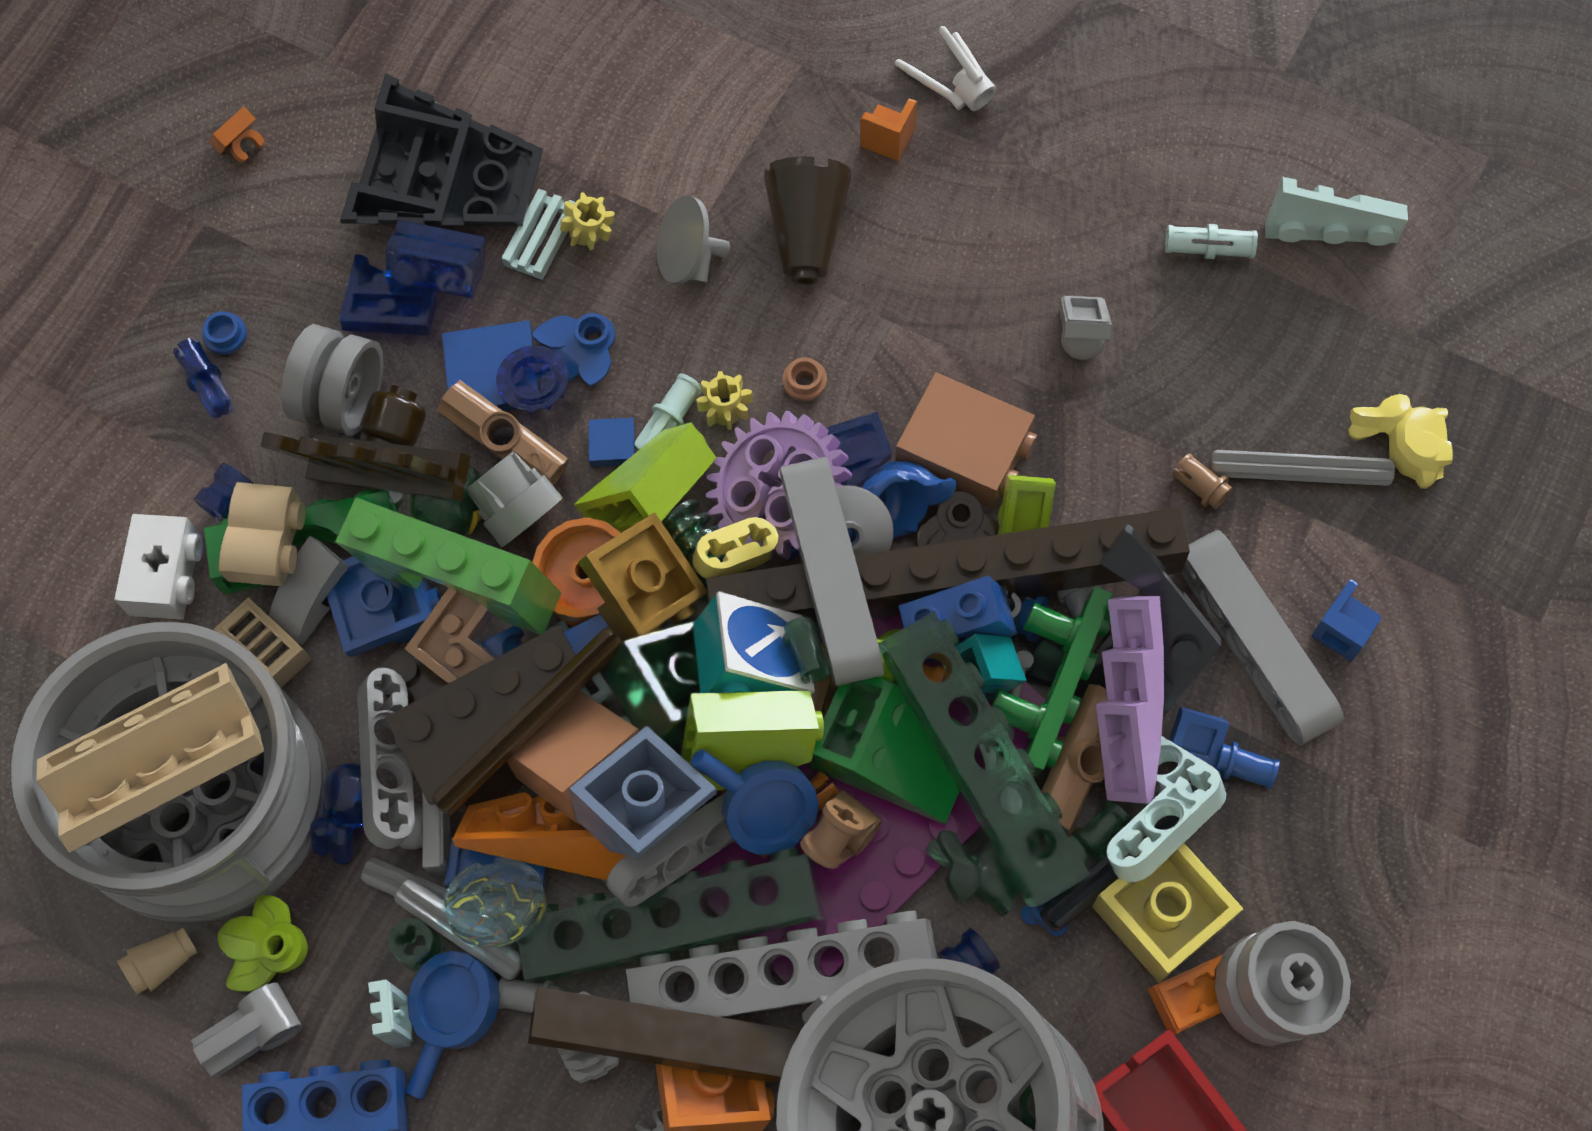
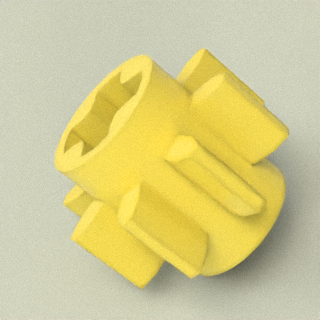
(587, 221)
(720, 388)

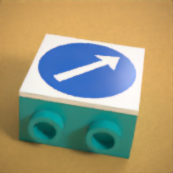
(744, 648)

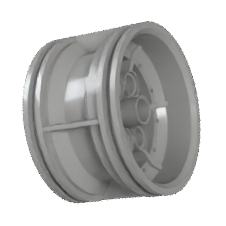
(200, 871)
(917, 1005)

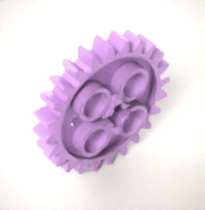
(744, 473)

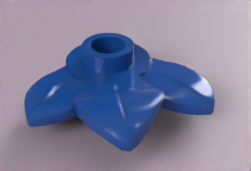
(568, 339)

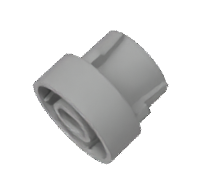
(512, 498)

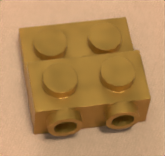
(642, 580)

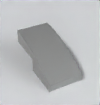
(300, 603)

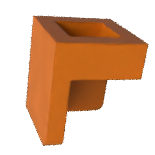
(888, 130)

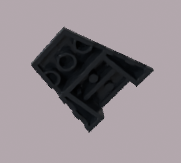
(440, 167)

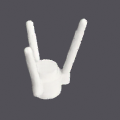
(970, 84)

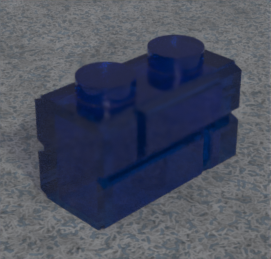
(435, 259)

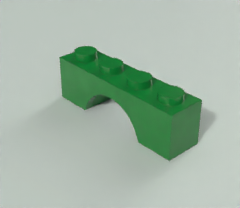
(322, 521)

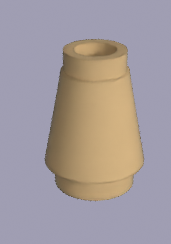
(156, 960)

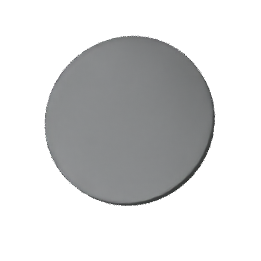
(685, 242)

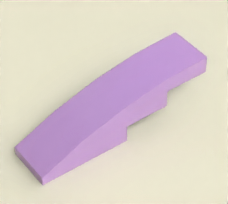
(1135, 699)

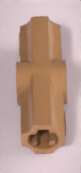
(482, 418)
(1079, 760)

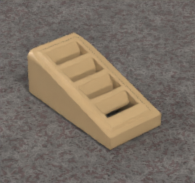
(288, 663)

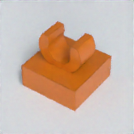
(234, 132)

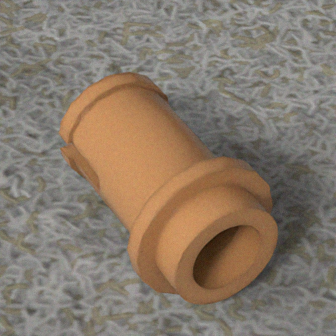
(1202, 481)

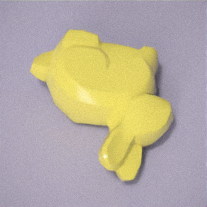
(1415, 436)

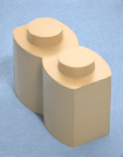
(261, 534)

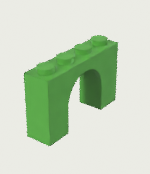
(412, 549)

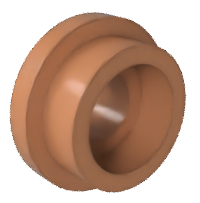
(803, 368)

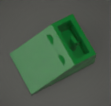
(883, 749)

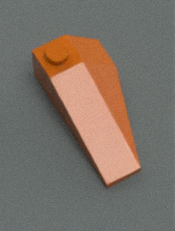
(533, 834)

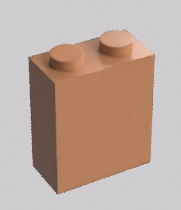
(967, 438)
(568, 749)

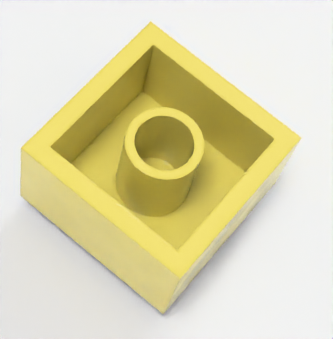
(1168, 912)

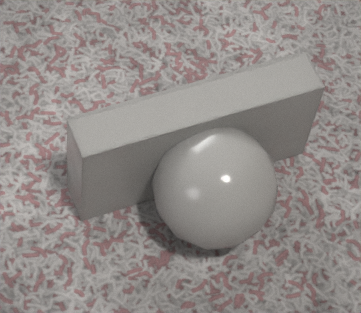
(1084, 326)
(432, 833)

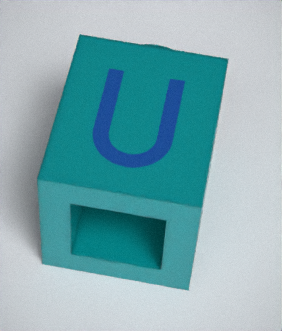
(995, 661)

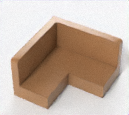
(448, 637)

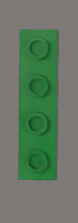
(1077, 663)

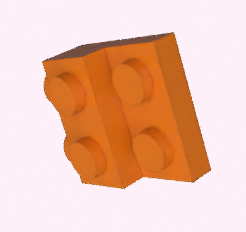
(712, 1101)

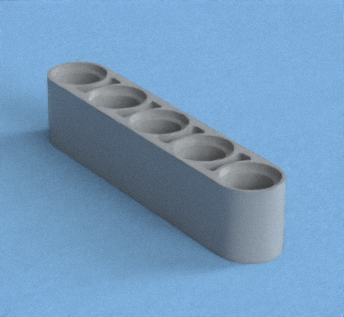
(831, 571)
(1260, 639)

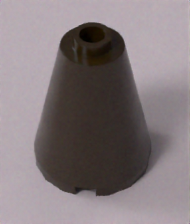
(806, 213)

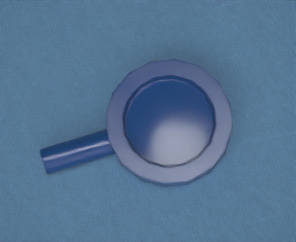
(765, 804)
(451, 1008)

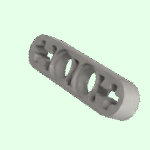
(379, 755)
(673, 856)

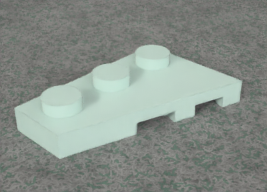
(1322, 216)

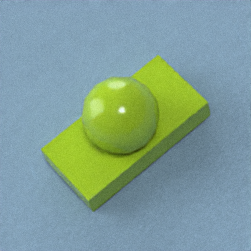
(1026, 504)

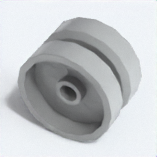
(331, 378)
(1282, 984)

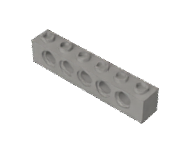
(656, 977)

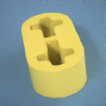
(732, 541)

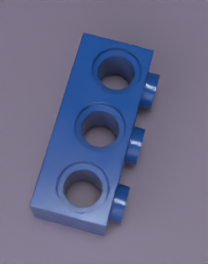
(350, 1091)

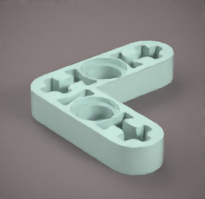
(1174, 799)

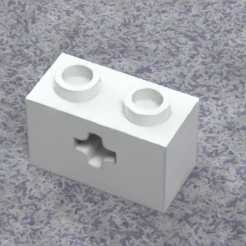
(158, 567)

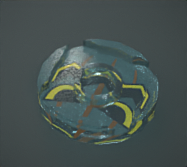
(495, 903)

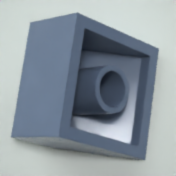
(638, 795)

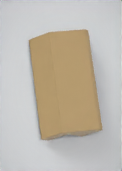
(148, 757)

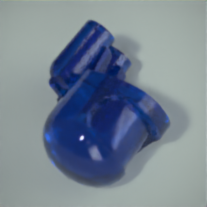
(341, 813)

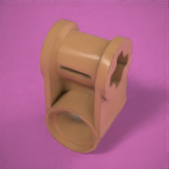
(841, 831)

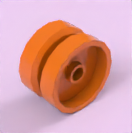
(558, 560)

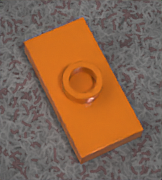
(1187, 997)

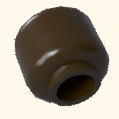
(393, 417)

